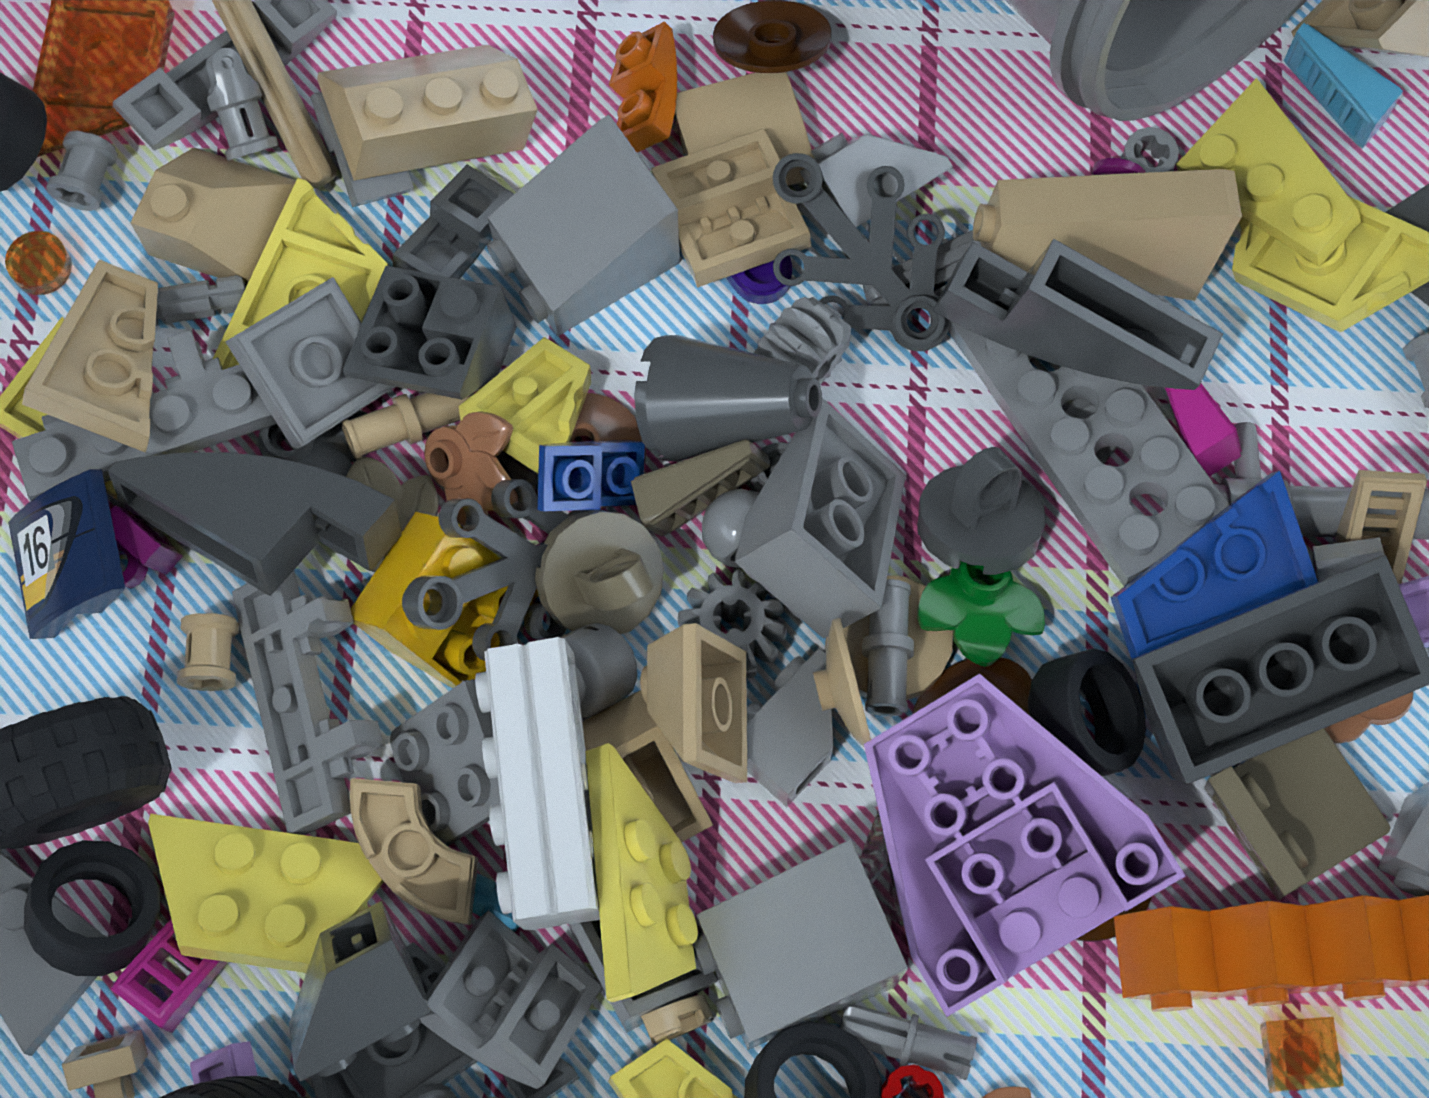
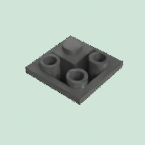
(432, 334)

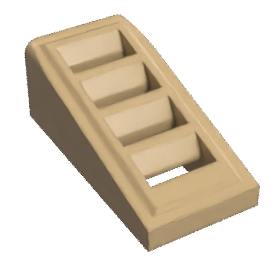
(1401, 525)

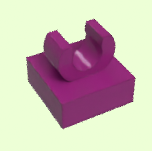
(142, 547)

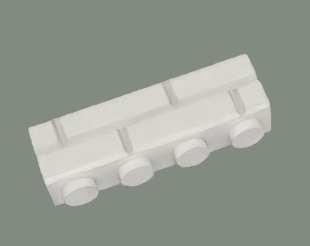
(541, 784)

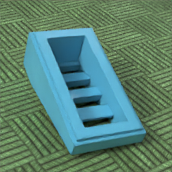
(1342, 84)

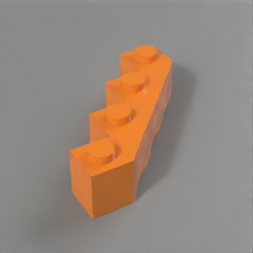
(1273, 951)

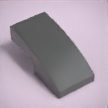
(456, 226)

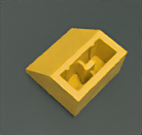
(379, 609)

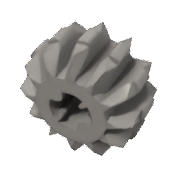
(808, 336)
(736, 601)

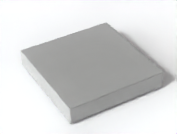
(299, 362)

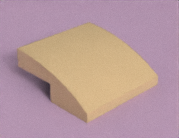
(739, 107)
(730, 208)

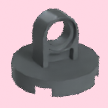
(981, 514)

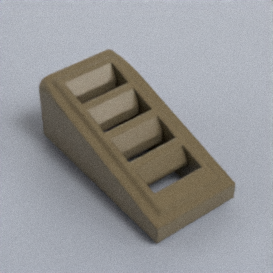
(685, 489)

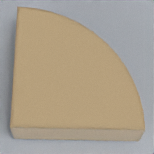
(677, 1018)

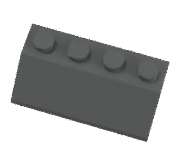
(1281, 671)

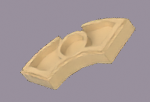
(407, 852)

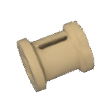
(208, 652)

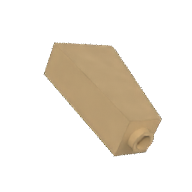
(1144, 226)

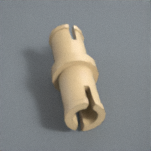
(399, 422)

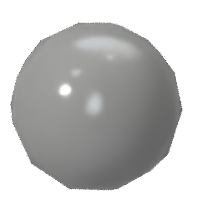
(724, 524)

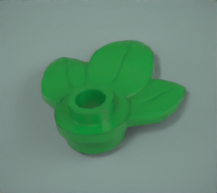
(980, 613)

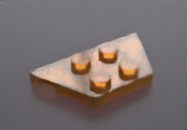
(93, 57)

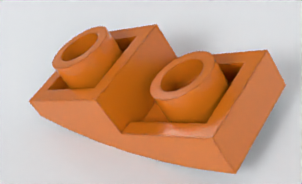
(648, 84)

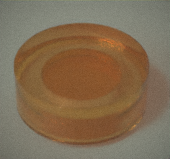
(38, 262)

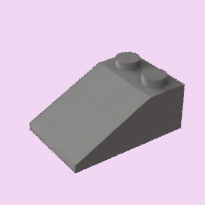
(825, 524)

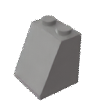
(585, 230)
(798, 947)

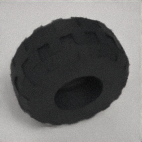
(78, 769)

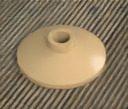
(838, 684)

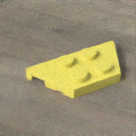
(301, 254)
(1364, 274)
(639, 882)
(256, 890)

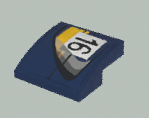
(66, 554)

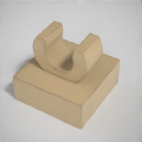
(107, 1065)

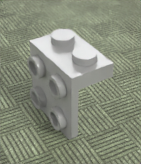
(445, 758)

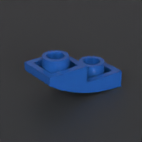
(588, 474)

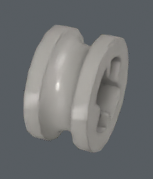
(1158, 142)

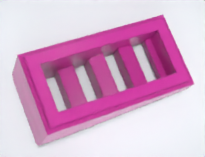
(1204, 428)
(149, 963)

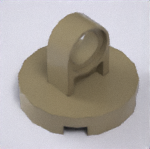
(600, 571)

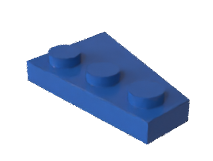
(1219, 571)

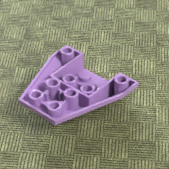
(1002, 841)

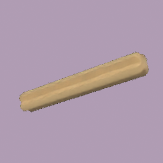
(277, 91)

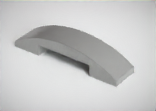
(175, 102)

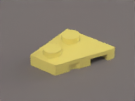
(537, 396)

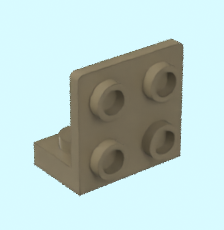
(1297, 810)

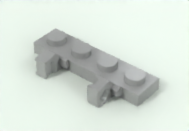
(193, 413)
(304, 745)

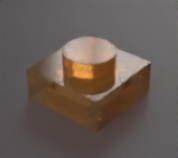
(1301, 1054)

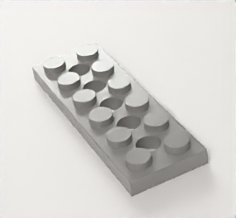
(1068, 445)

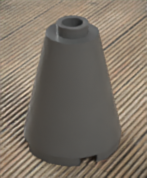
(718, 395)

